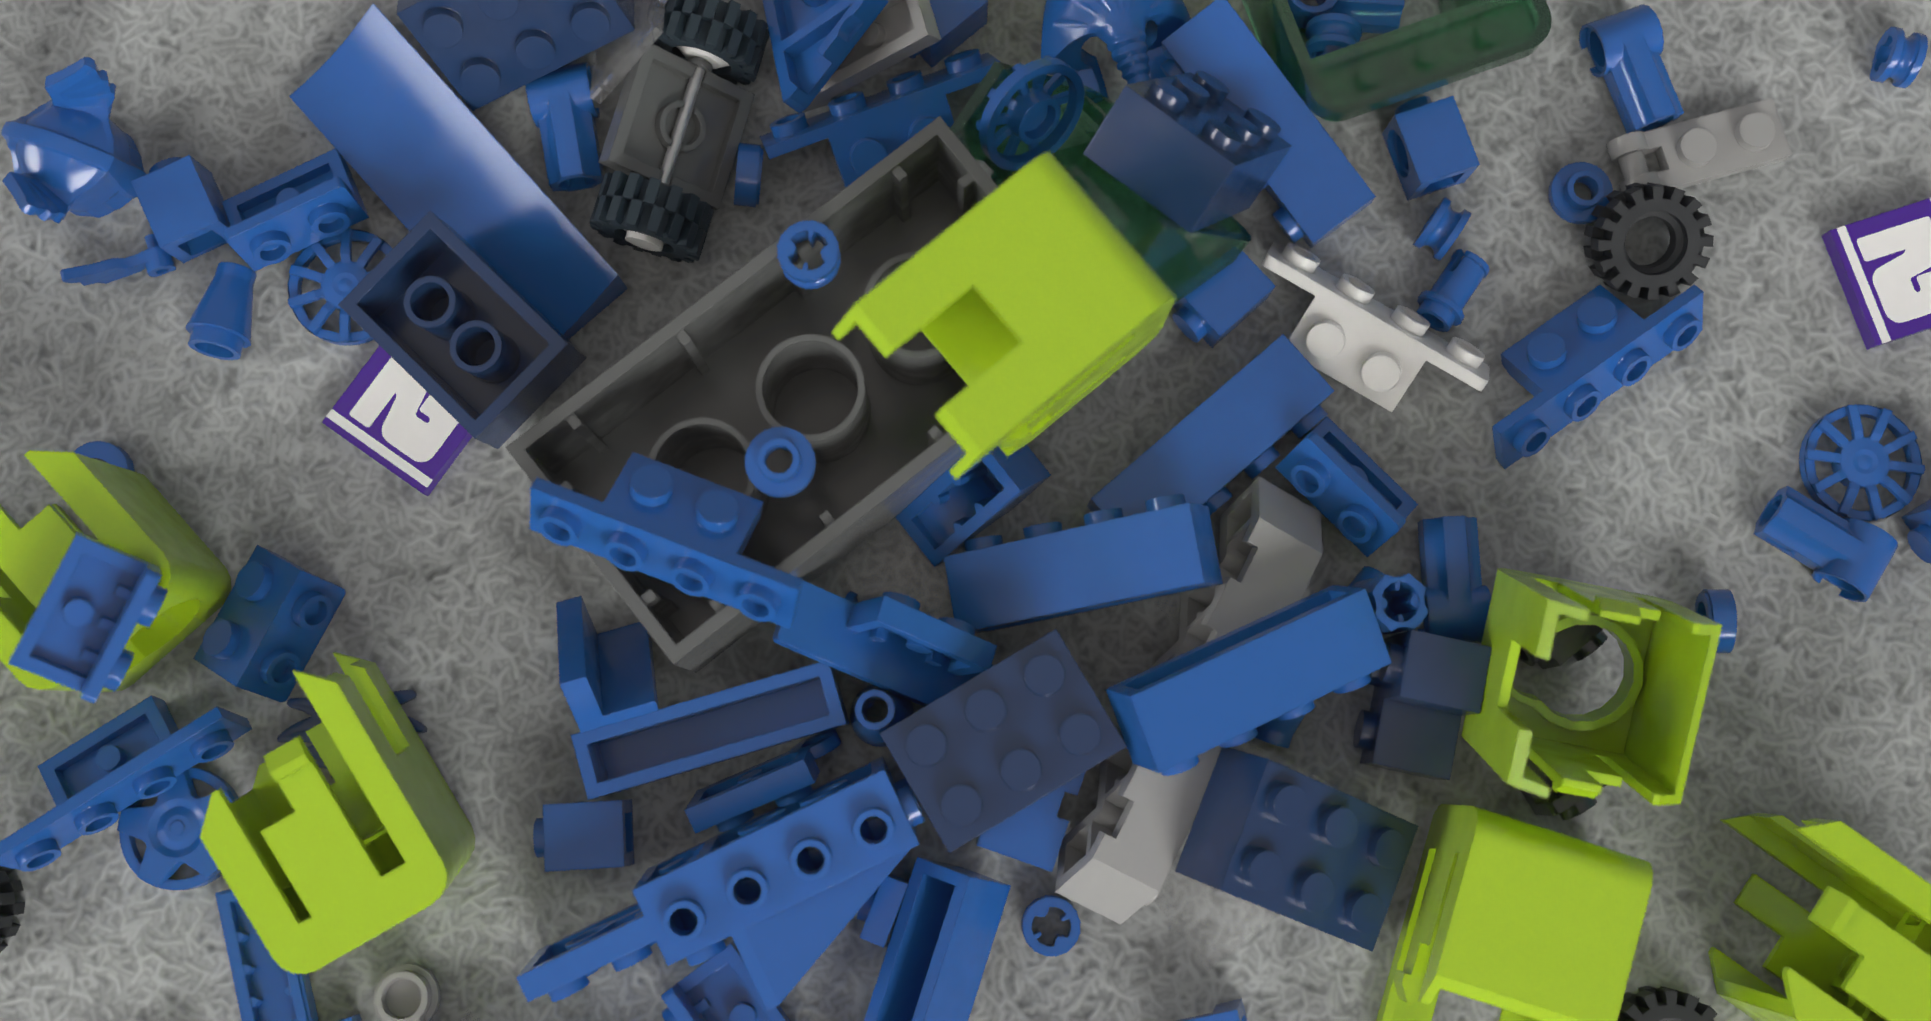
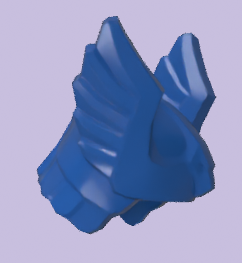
(71, 151)

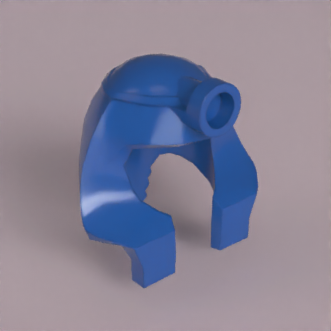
(1121, 26)

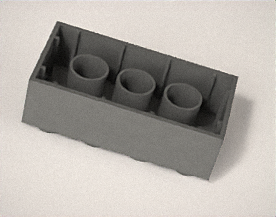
(764, 359)

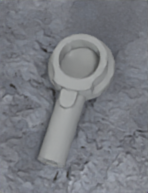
(407, 994)

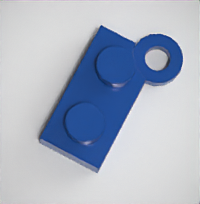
(778, 779)

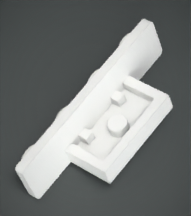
(1364, 340)

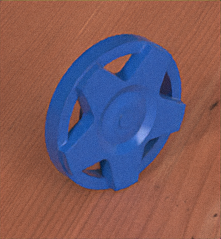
(172, 833)

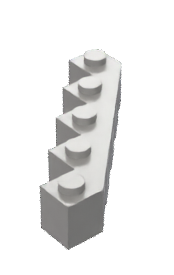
(1141, 818)

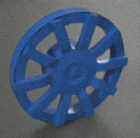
(1032, 114)
(335, 283)
(1861, 462)

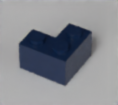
(1421, 703)

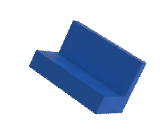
(605, 673)

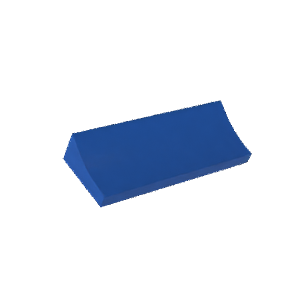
(434, 155)

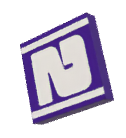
(1886, 272)
(398, 423)

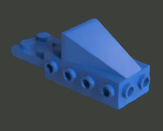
(776, 916)

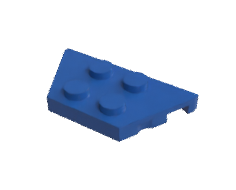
(813, 41)

